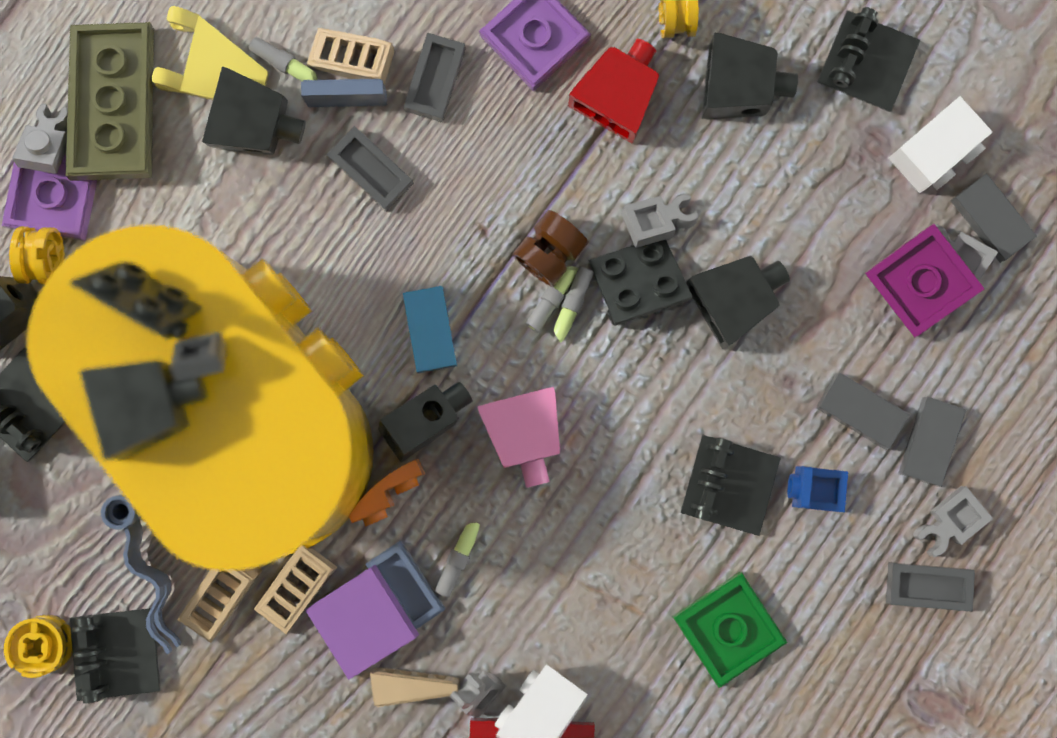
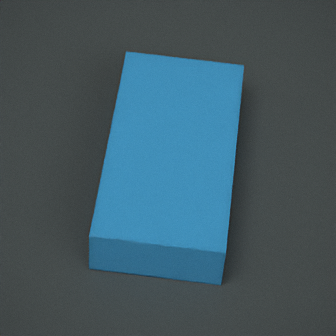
(429, 329)

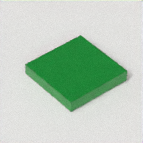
(729, 629)

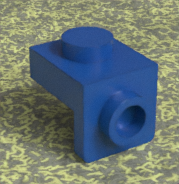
(818, 489)

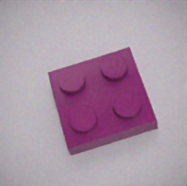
(924, 280)

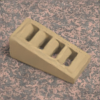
(382, 49)
(317, 563)
(238, 580)
(403, 686)

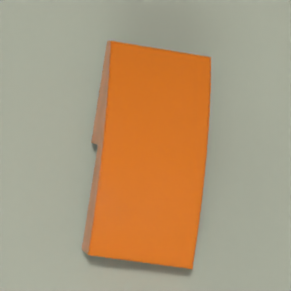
(378, 499)

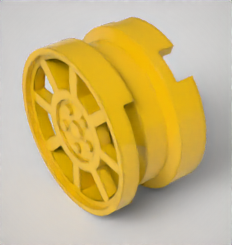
(678, 17)
(36, 255)
(38, 646)

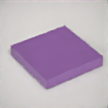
(535, 38)
(49, 200)
(362, 622)

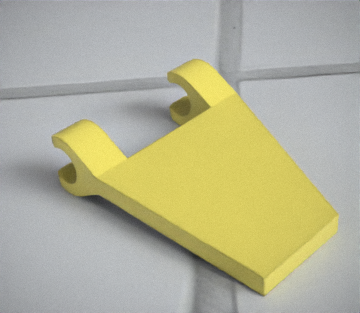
(206, 57)

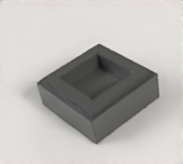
(198, 356)

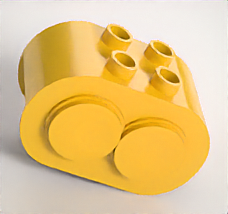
(271, 449)

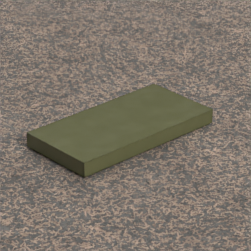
(110, 101)

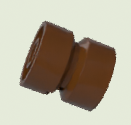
(561, 238)

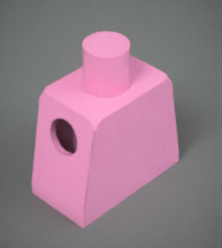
(524, 432)

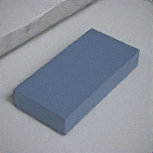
(344, 93)
(408, 584)

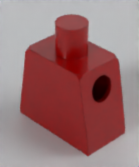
(617, 89)

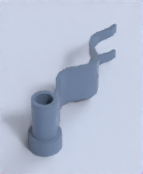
(117, 516)

